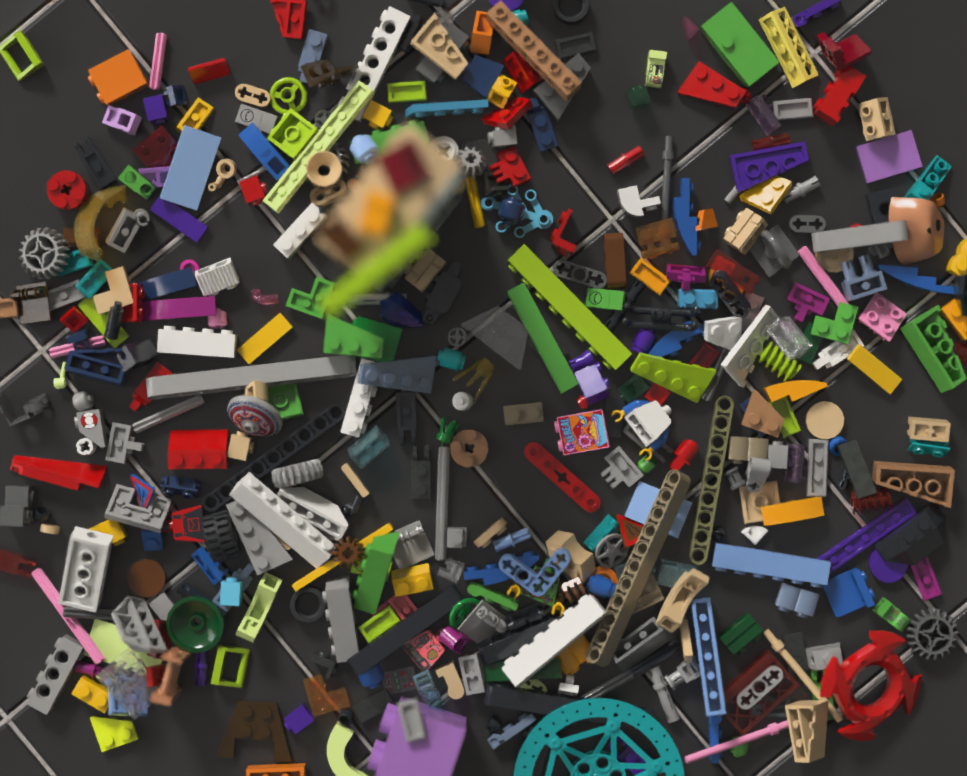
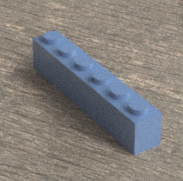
(771, 564)
(708, 657)

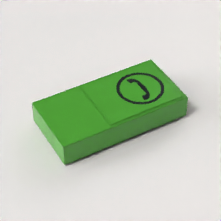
(605, 299)

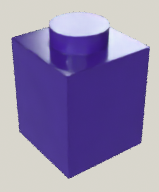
(156, 109)
(299, 719)

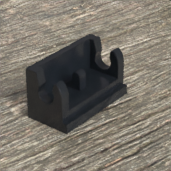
(137, 354)

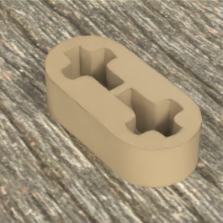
(254, 91)

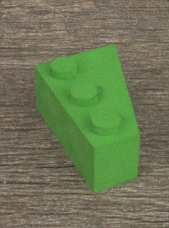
(351, 340)

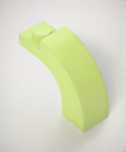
(259, 607)
(336, 751)

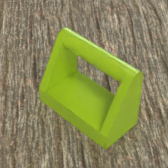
(29, 50)
(219, 665)

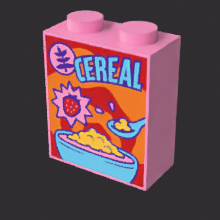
(582, 432)

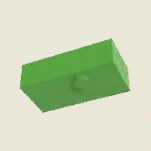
(739, 45)

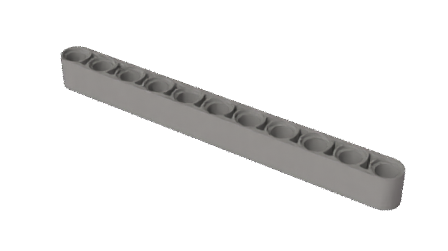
(239, 377)

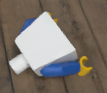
(648, 421)

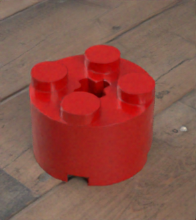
(57, 187)

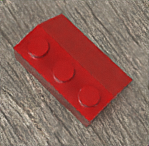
(198, 449)

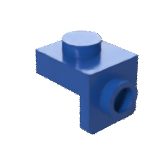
(152, 540)

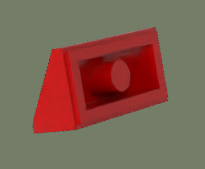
(209, 71)

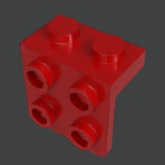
(564, 247)

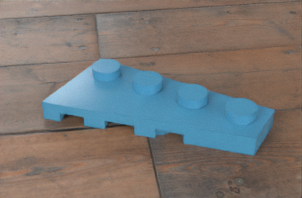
(444, 108)

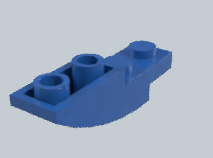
(264, 151)
(685, 224)
(670, 342)
(493, 574)

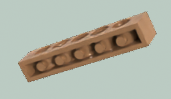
(533, 51)

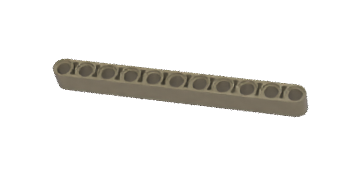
(638, 568)

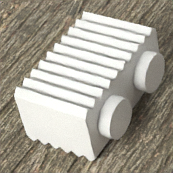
(217, 277)

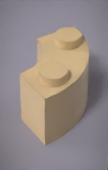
(581, 561)

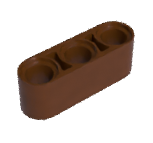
(614, 260)

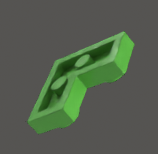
(309, 302)
(838, 329)

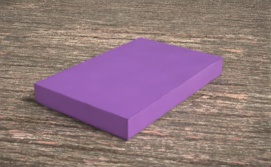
(888, 156)

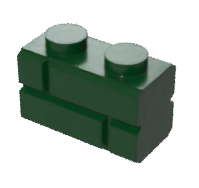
(741, 634)

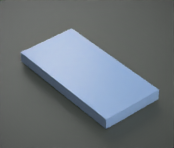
(190, 167)

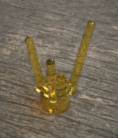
(484, 368)

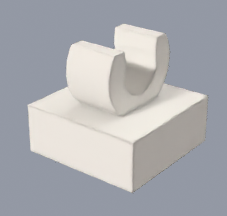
(568, 687)

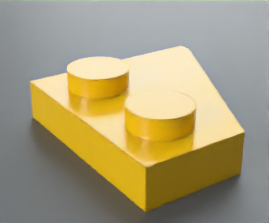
(767, 194)

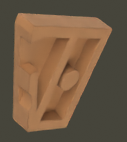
(762, 416)

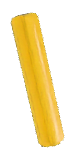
(475, 203)

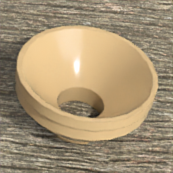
(323, 158)

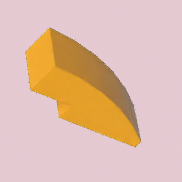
(792, 389)
(792, 511)

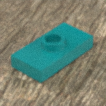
(75, 263)
(93, 279)

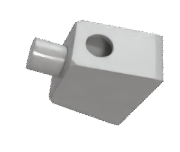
(822, 655)

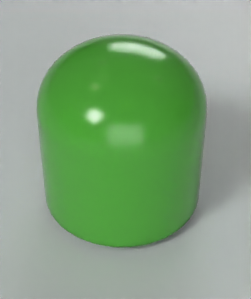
(647, 465)

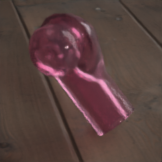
(264, 299)

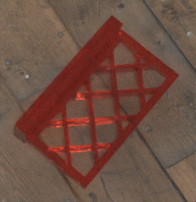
(746, 678)

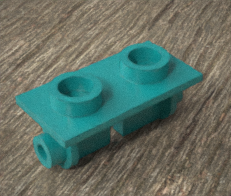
(935, 448)
(606, 527)

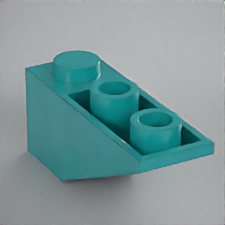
(929, 179)

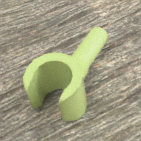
(61, 382)

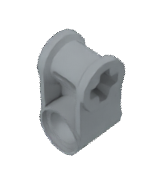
(757, 473)

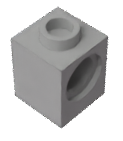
(778, 454)

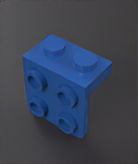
(848, 592)

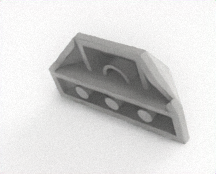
(138, 626)

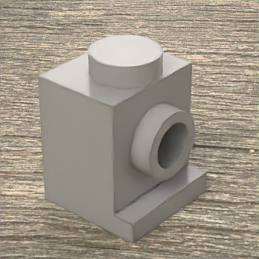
(502, 137)
(456, 537)

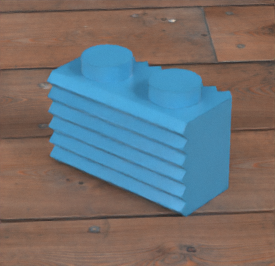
(696, 297)

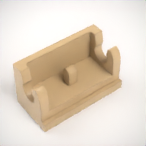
(929, 429)

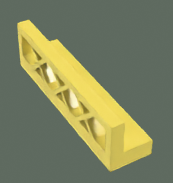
(786, 48)

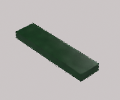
(552, 670)

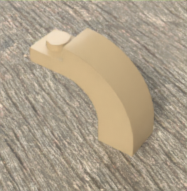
(679, 598)

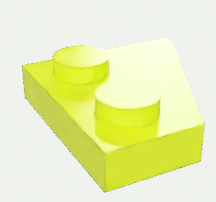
(113, 732)

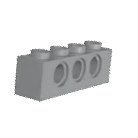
(36, 697)

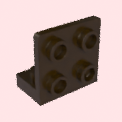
(323, 73)

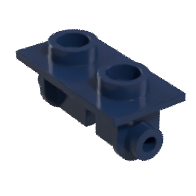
(172, 487)

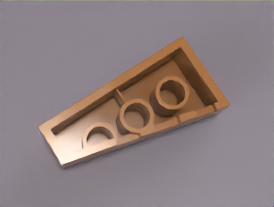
(918, 480)

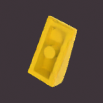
(196, 115)

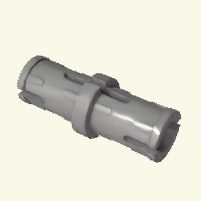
(801, 189)

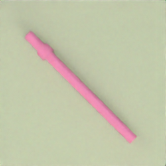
(771, 729)

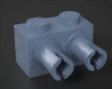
(869, 283)

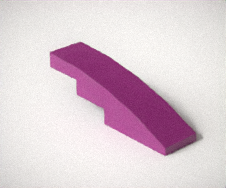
(179, 308)

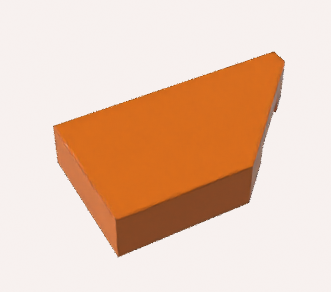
(707, 220)

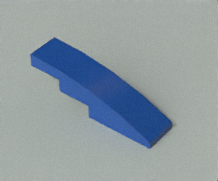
(909, 277)

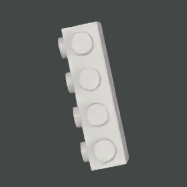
(358, 406)

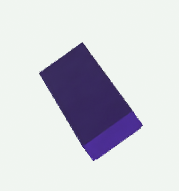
(179, 219)

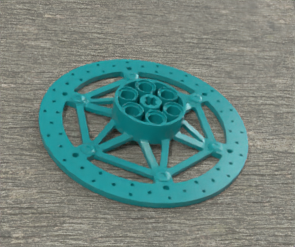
(612, 729)

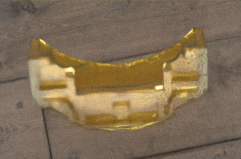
(88, 215)

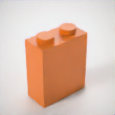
(117, 78)

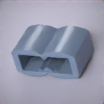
(796, 599)

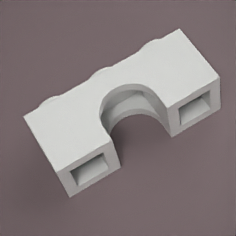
(300, 230)

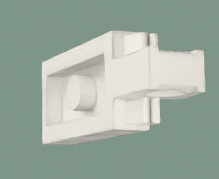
(837, 352)

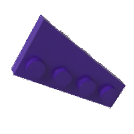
(761, 165)

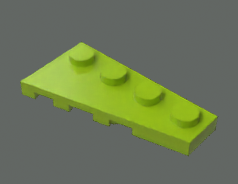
(674, 375)

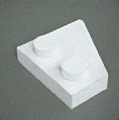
(723, 331)

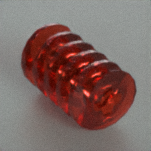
(881, 499)

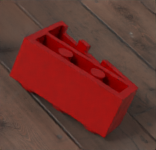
(838, 95)

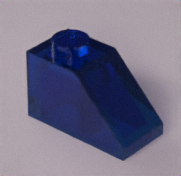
(400, 311)

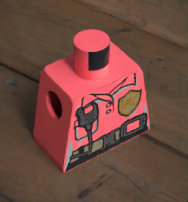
(425, 648)

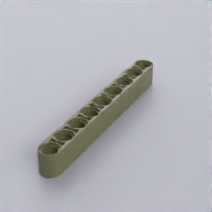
(711, 489)

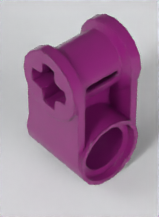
(454, 640)

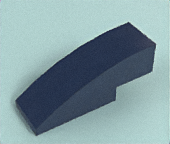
(169, 283)

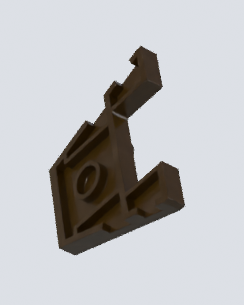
(258, 722)

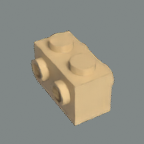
(876, 119)

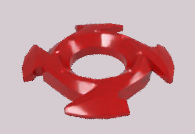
(899, 689)

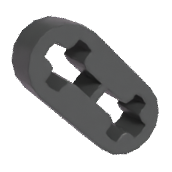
(807, 219)

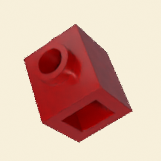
(253, 190)

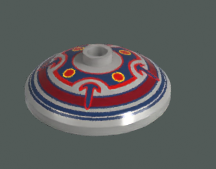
(254, 416)

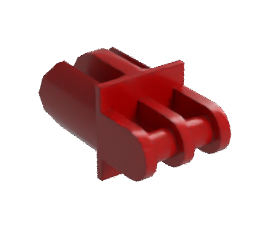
(684, 454)

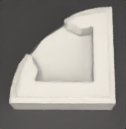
(754, 533)

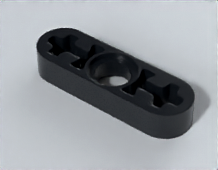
(731, 302)

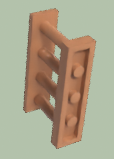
(169, 690)

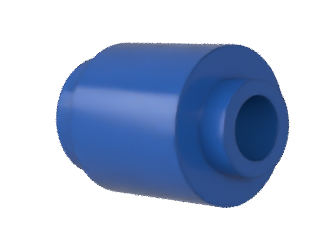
(601, 586)

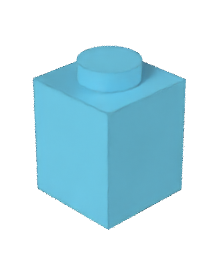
(231, 592)

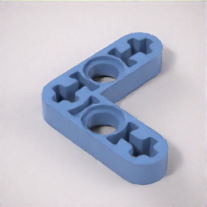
(529, 583)

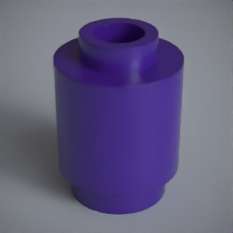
(643, 340)

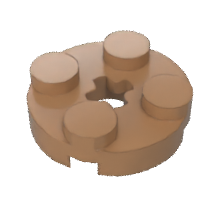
(458, 446)

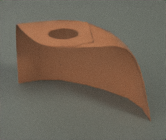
(920, 216)

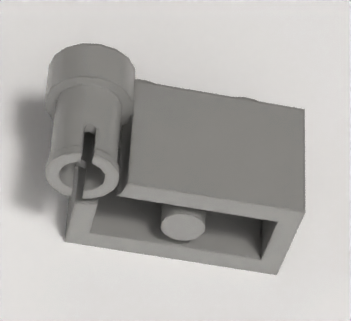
(126, 228)

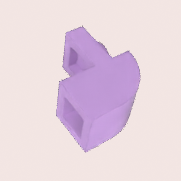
(122, 120)

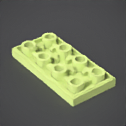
(110, 643)

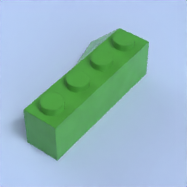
(935, 349)
(374, 572)

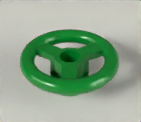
(462, 610)

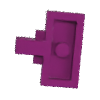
(685, 274)
(806, 301)

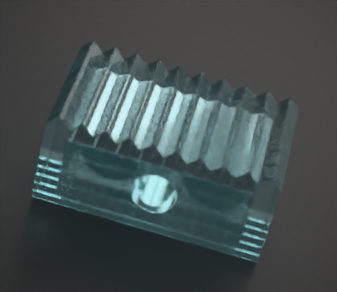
(368, 446)

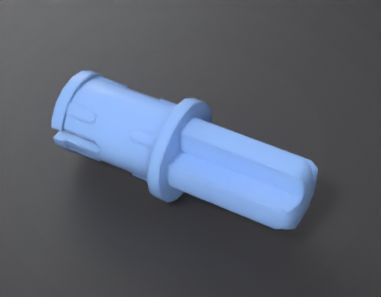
(511, 539)

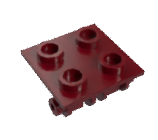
(157, 149)
(403, 166)

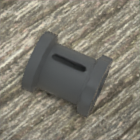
(735, 481)

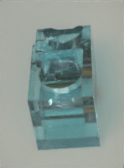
(426, 687)

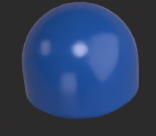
(833, 442)

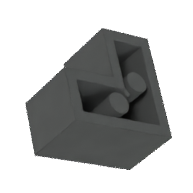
(17, 506)

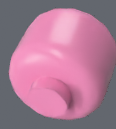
(218, 321)

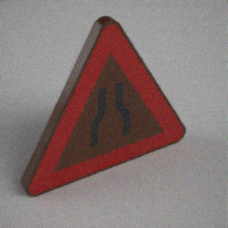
(629, 530)

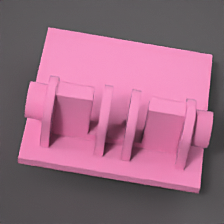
(882, 316)

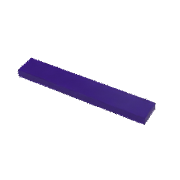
(869, 534)

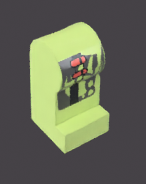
(655, 68)

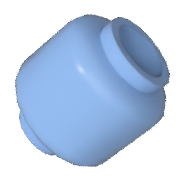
(364, 148)

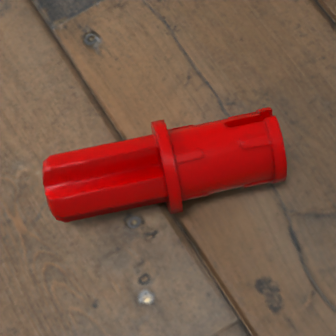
(626, 159)

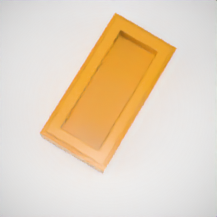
(650, 276)

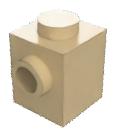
(240, 446)

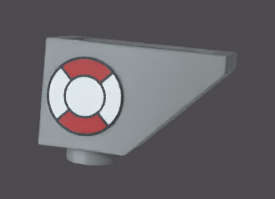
(92, 426)

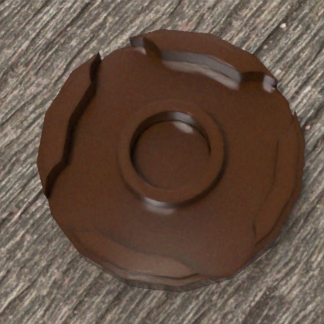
(146, 578)

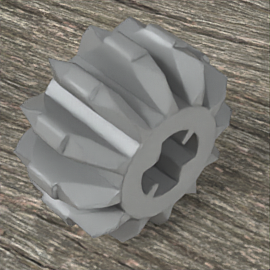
(472, 161)

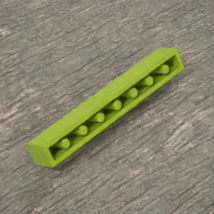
(565, 303)

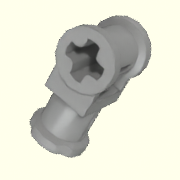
(684, 673)

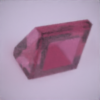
(689, 27)

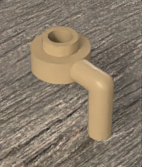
(223, 174)

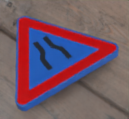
(143, 491)

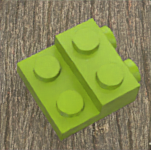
(292, 133)

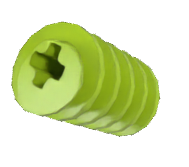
(779, 362)

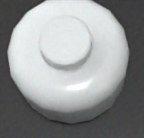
(462, 401)

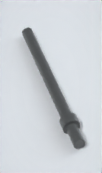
(668, 156)

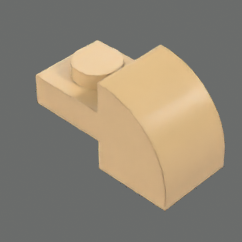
(257, 389)

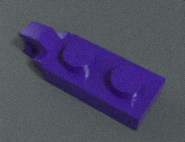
(814, 11)

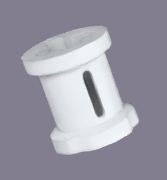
(80, 447)

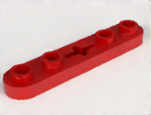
(576, 489)

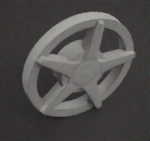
(611, 551)

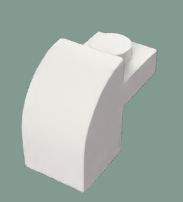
(631, 202)

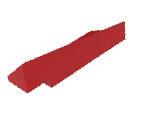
(60, 472)

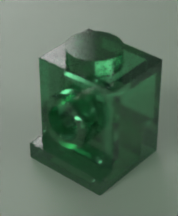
(637, 96)

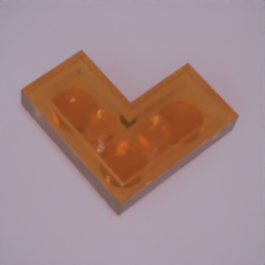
(321, 700)

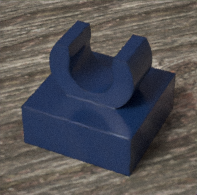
(176, 95)
(77, 337)

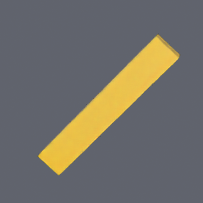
(331, 563)

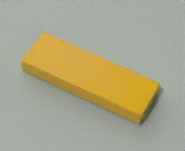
(264, 338)
(874, 369)

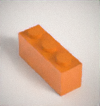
(294, 769)

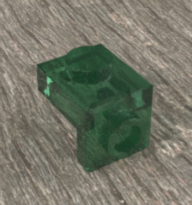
(633, 388)

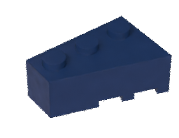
(97, 365)

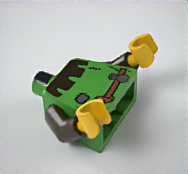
(553, 595)

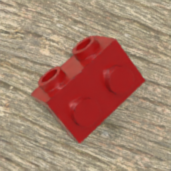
(135, 312)

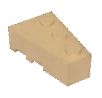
(807, 729)

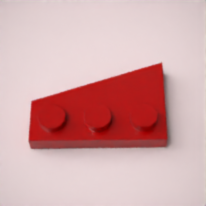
(711, 86)

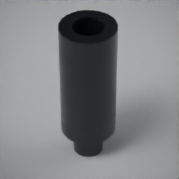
(410, 32)
(114, 321)

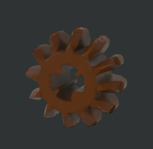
(344, 547)

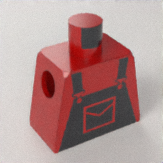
(187, 524)

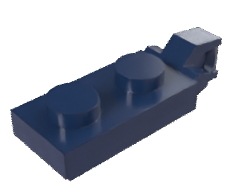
(541, 126)

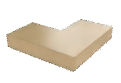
(119, 291)

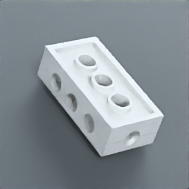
(85, 569)

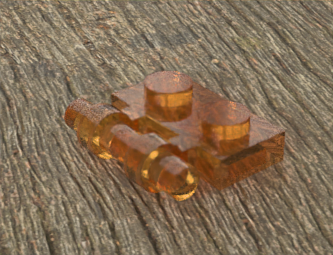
(657, 232)

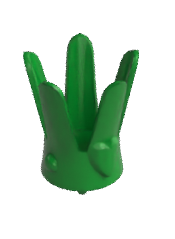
(447, 435)

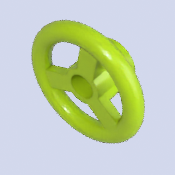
(296, 84)

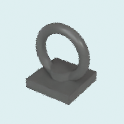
(773, 251)

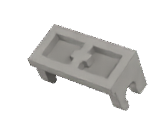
(473, 673)

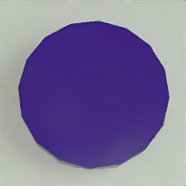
(885, 570)

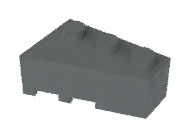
(550, 98)

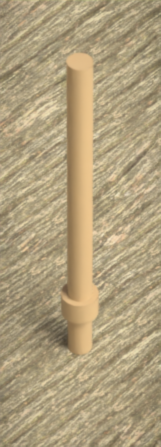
(778, 646)

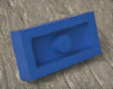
(203, 559)

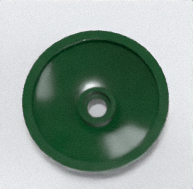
(188, 633)

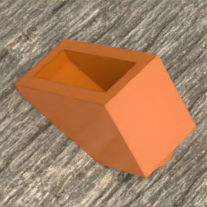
(481, 34)

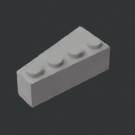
(260, 543)
(341, 618)

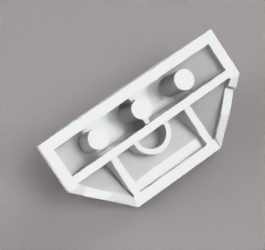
(316, 510)

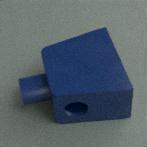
(482, 75)

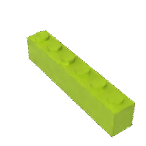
(376, 271)

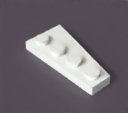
(750, 345)

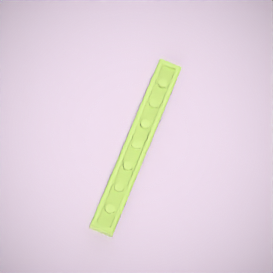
(322, 141)

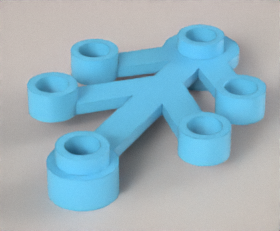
(527, 214)

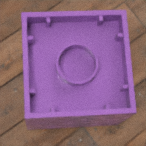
(420, 757)

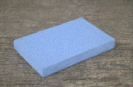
(642, 502)

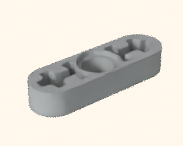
(767, 674)

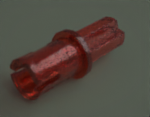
(770, 141)

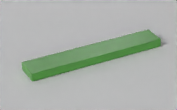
(542, 338)

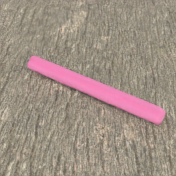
(73, 623)

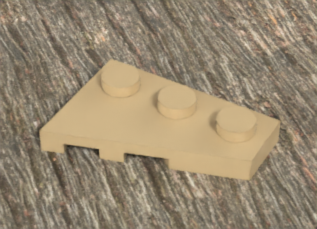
(439, 48)

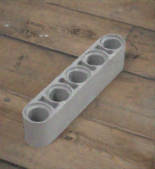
(860, 236)

